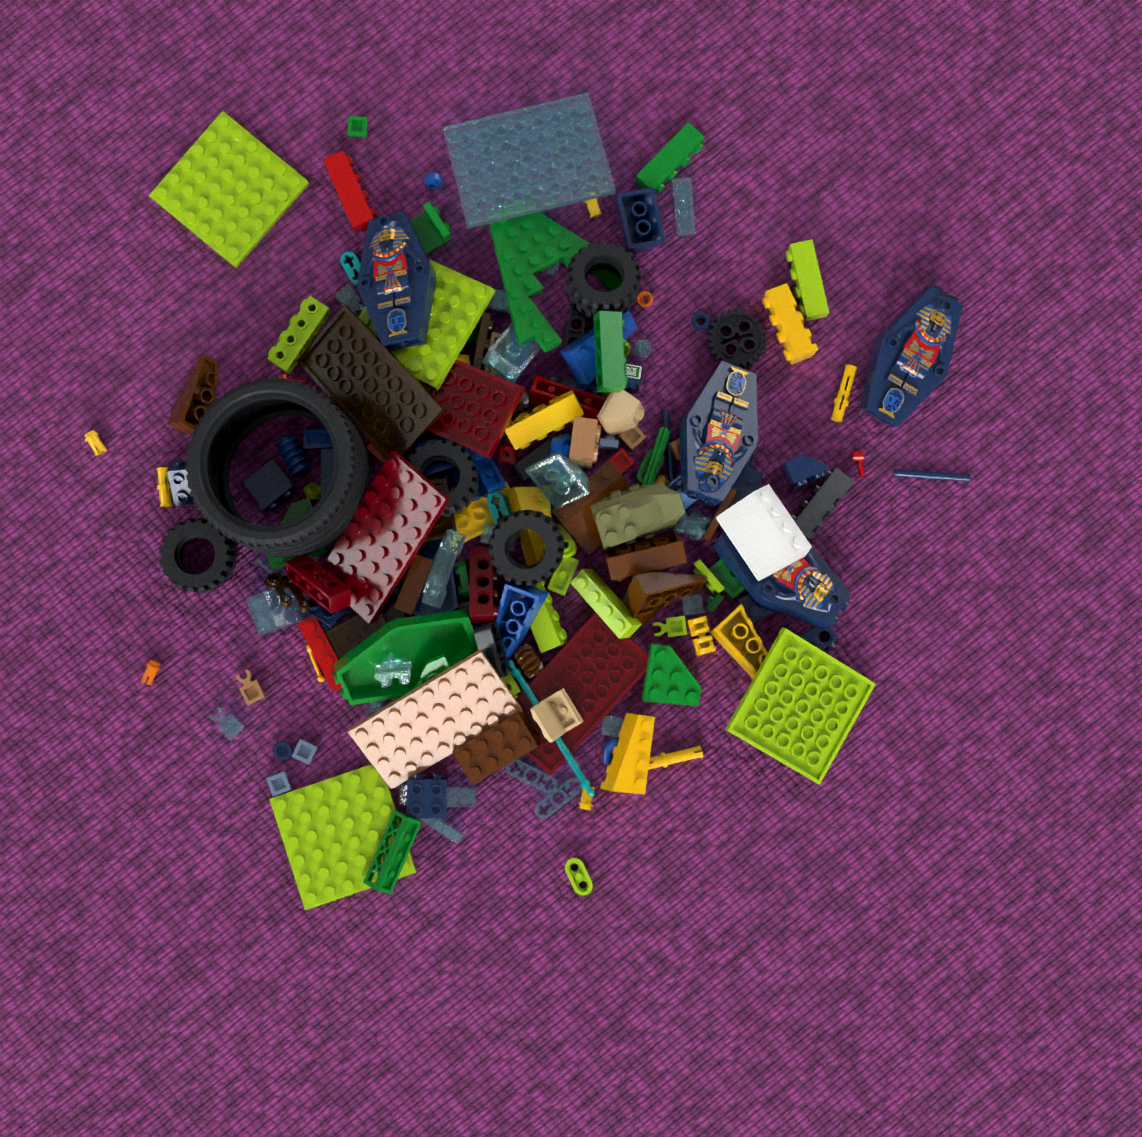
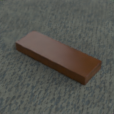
(714, 525)
(413, 584)

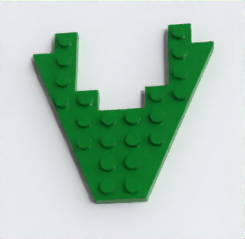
(524, 249)

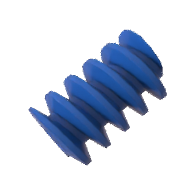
(293, 455)

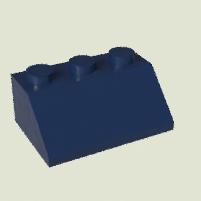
(639, 220)

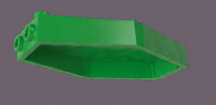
(407, 639)

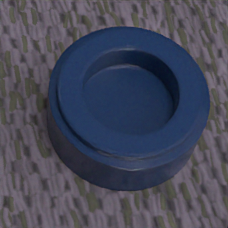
(283, 750)

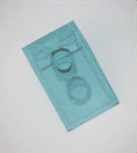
(508, 357)
(559, 479)
(269, 614)

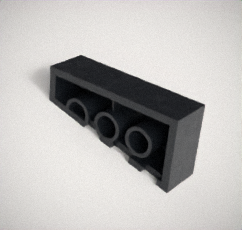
(822, 502)

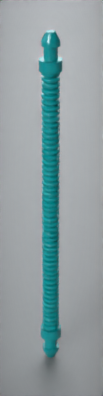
(584, 782)

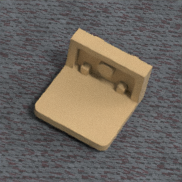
(556, 715)

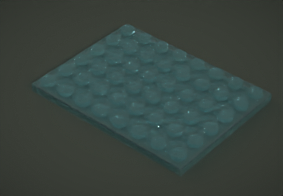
(528, 160)

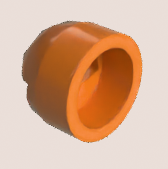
(641, 300)

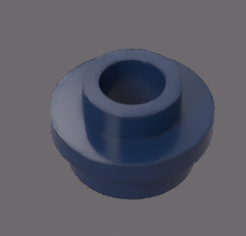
(700, 315)

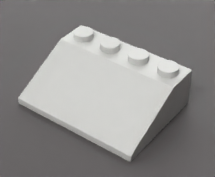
(764, 532)

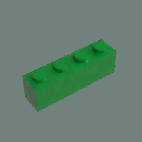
(671, 158)
(609, 351)

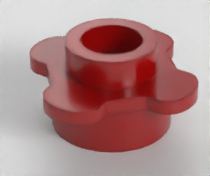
(502, 451)

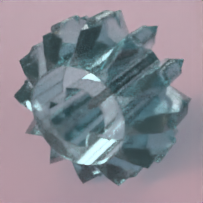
(499, 302)

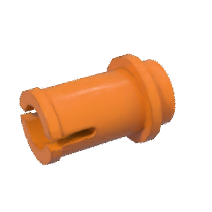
(151, 671)

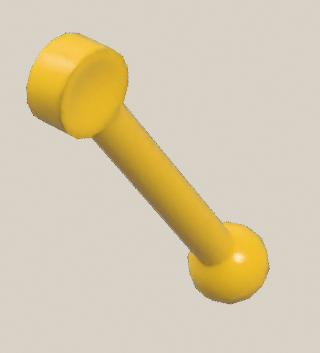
(320, 678)

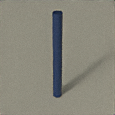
(669, 455)
(931, 475)

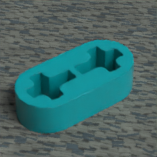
(350, 271)
(494, 509)

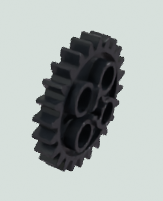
(731, 322)

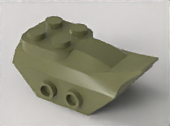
(636, 513)

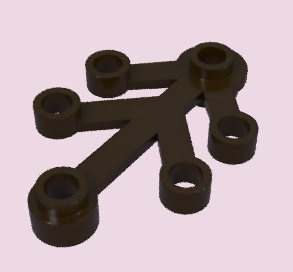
(278, 583)

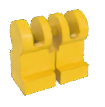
(703, 643)

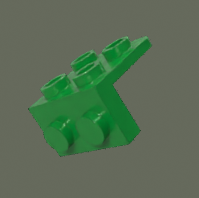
(431, 229)

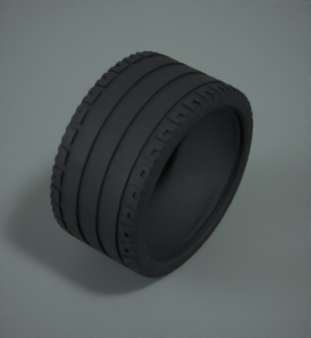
(224, 429)

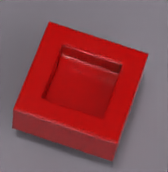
(621, 461)

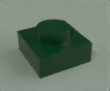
(712, 602)

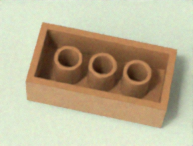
(585, 442)

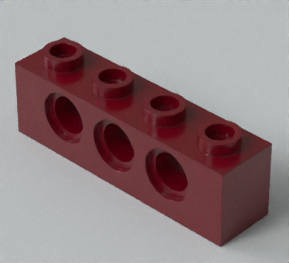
(318, 583)
(479, 612)

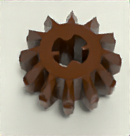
(528, 660)

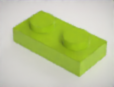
(563, 575)
(712, 583)

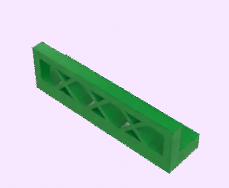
(394, 854)

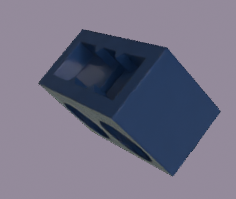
(812, 637)

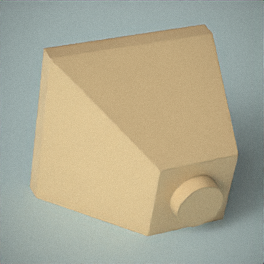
(620, 413)

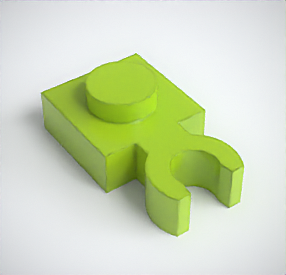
(674, 627)

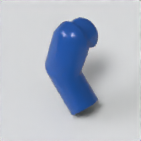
(608, 749)

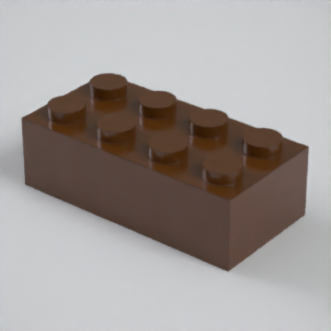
(645, 556)
(497, 747)

